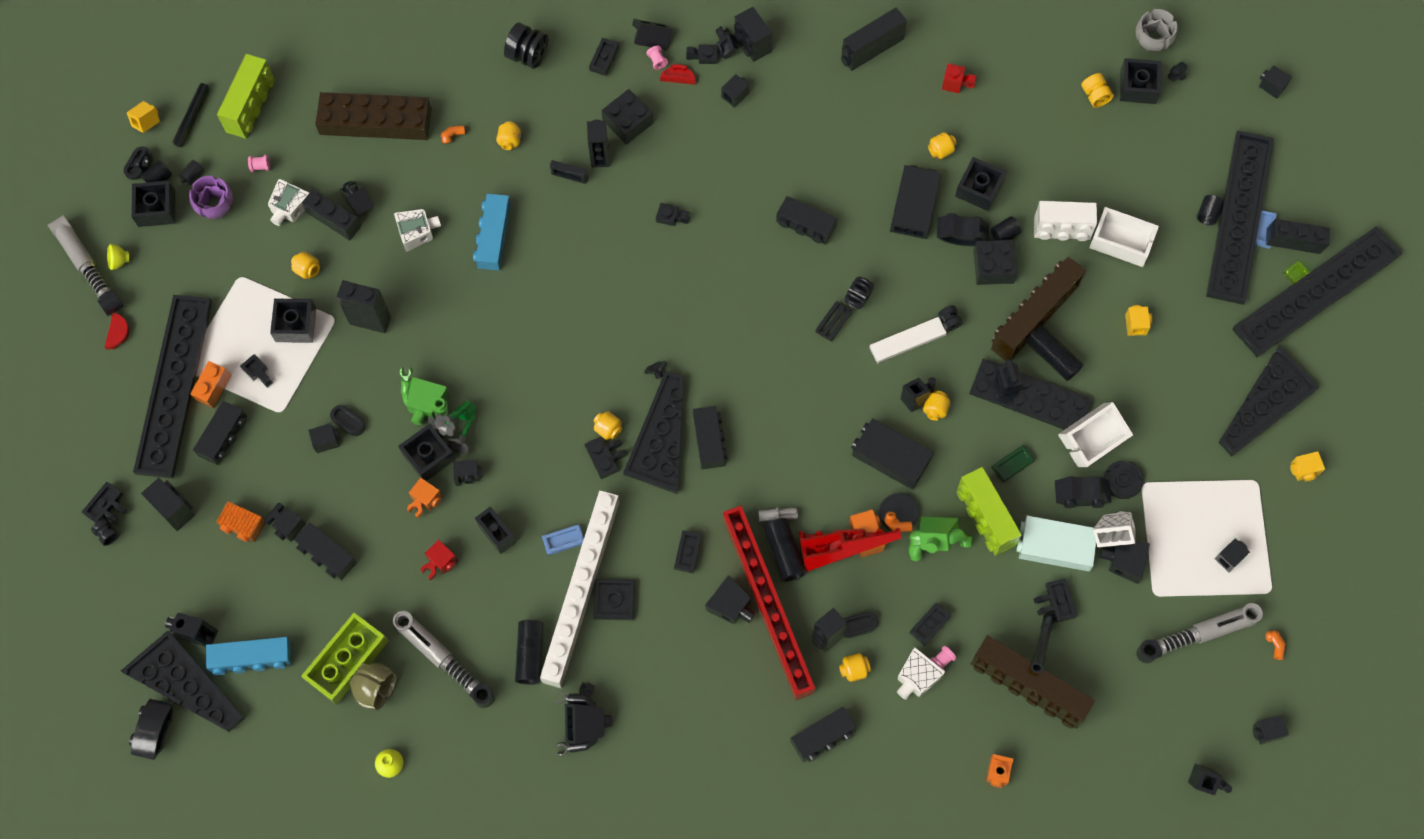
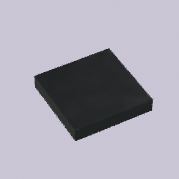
(614, 599)

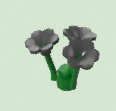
(445, 425)

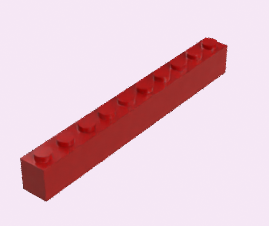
(768, 603)

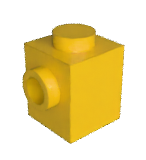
(143, 116)
(1138, 320)
(1307, 466)

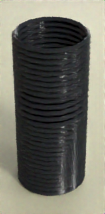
(1057, 355)
(786, 555)
(529, 655)

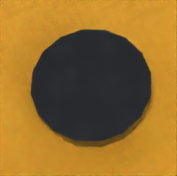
(1124, 479)
(902, 505)

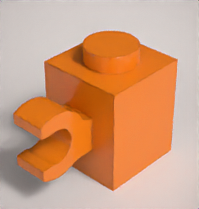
(423, 495)

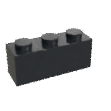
(598, 143)
(331, 214)
(806, 220)
(1297, 236)
(220, 433)
(709, 437)
(324, 552)
(829, 630)
(823, 735)

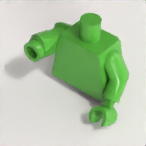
(423, 397)
(936, 535)

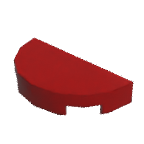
(678, 74)
(117, 332)

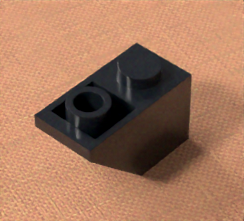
(356, 197)

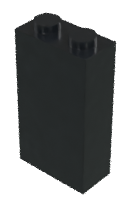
(873, 39)
(915, 201)
(363, 306)
(891, 453)

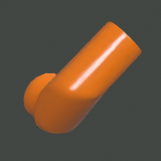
(453, 130)
(893, 523)
(1278, 642)

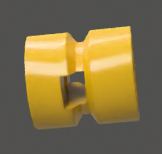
(1098, 90)

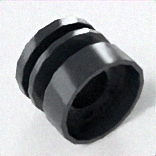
(526, 45)

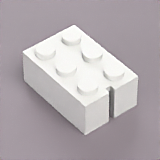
(1065, 220)
(1124, 237)
(1095, 434)

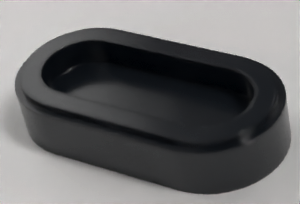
(347, 420)
(860, 624)

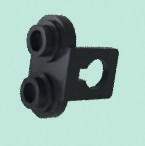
(138, 163)

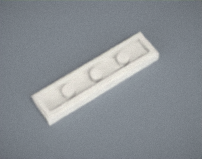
(907, 340)

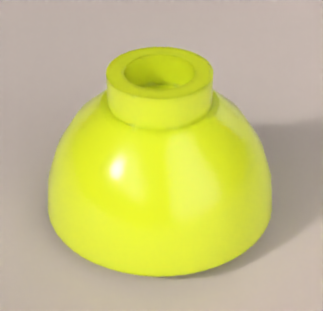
(116, 256)
(389, 763)

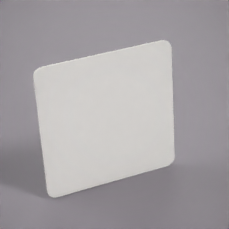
(244, 330)
(1192, 525)

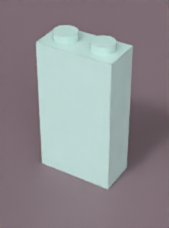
(1057, 543)

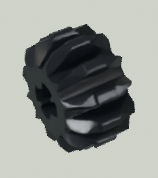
(859, 292)

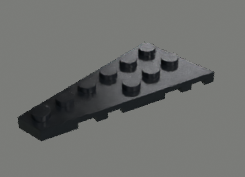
(1274, 395)
(657, 448)
(176, 675)

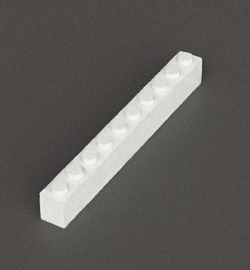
(580, 589)

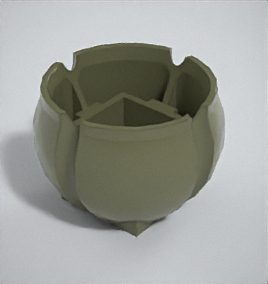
(373, 684)

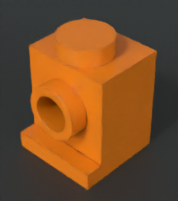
(993, 777)

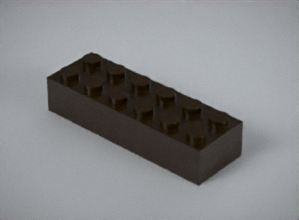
(373, 116)
(1037, 309)
(1039, 689)

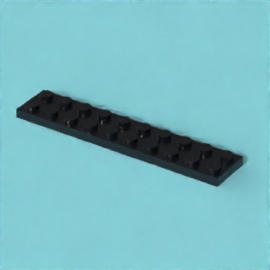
(1240, 218)
(1316, 291)
(172, 387)

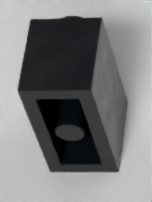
(495, 530)

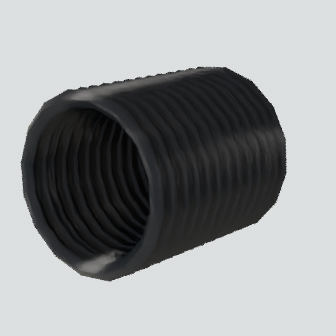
(157, 173)
(1210, 210)
(1006, 229)

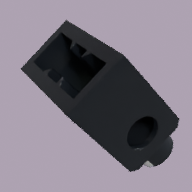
(1127, 560)
(730, 602)
(191, 629)

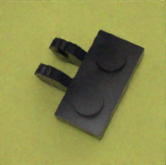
(602, 458)
(102, 504)
(1060, 601)

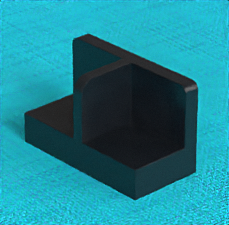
(651, 34)

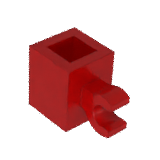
(955, 77)
(439, 558)

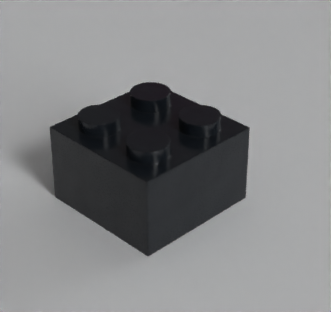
(753, 34)
(1140, 81)
(627, 116)
(980, 184)
(153, 203)
(995, 262)
(293, 320)
(426, 452)
(169, 503)

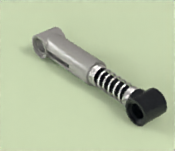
(85, 264)
(1201, 632)
(441, 657)

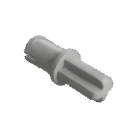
(772, 514)

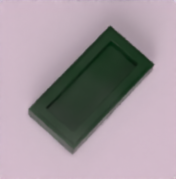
(1013, 463)

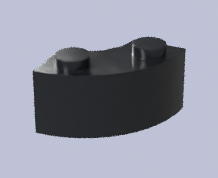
(962, 230)
(1083, 492)
(151, 729)

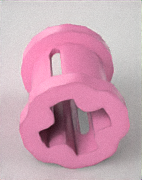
(657, 57)
(259, 163)
(944, 657)

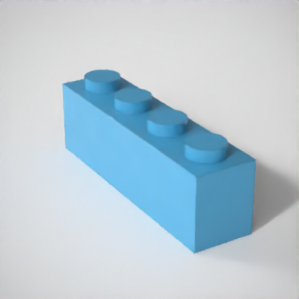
(492, 232)
(249, 655)

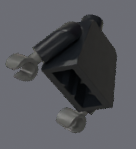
(582, 722)

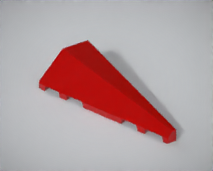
(824, 549)

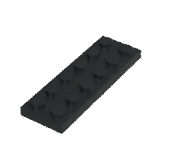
(1036, 398)

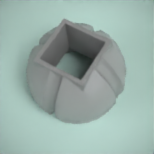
(1165, 26)

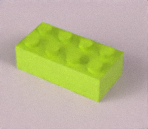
(246, 96)
(988, 511)
(341, 658)

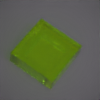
(1296, 272)

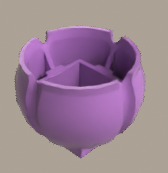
(203, 190)

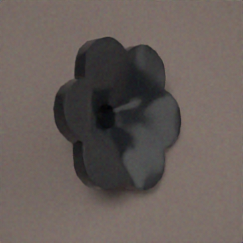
(1178, 72)
(656, 369)

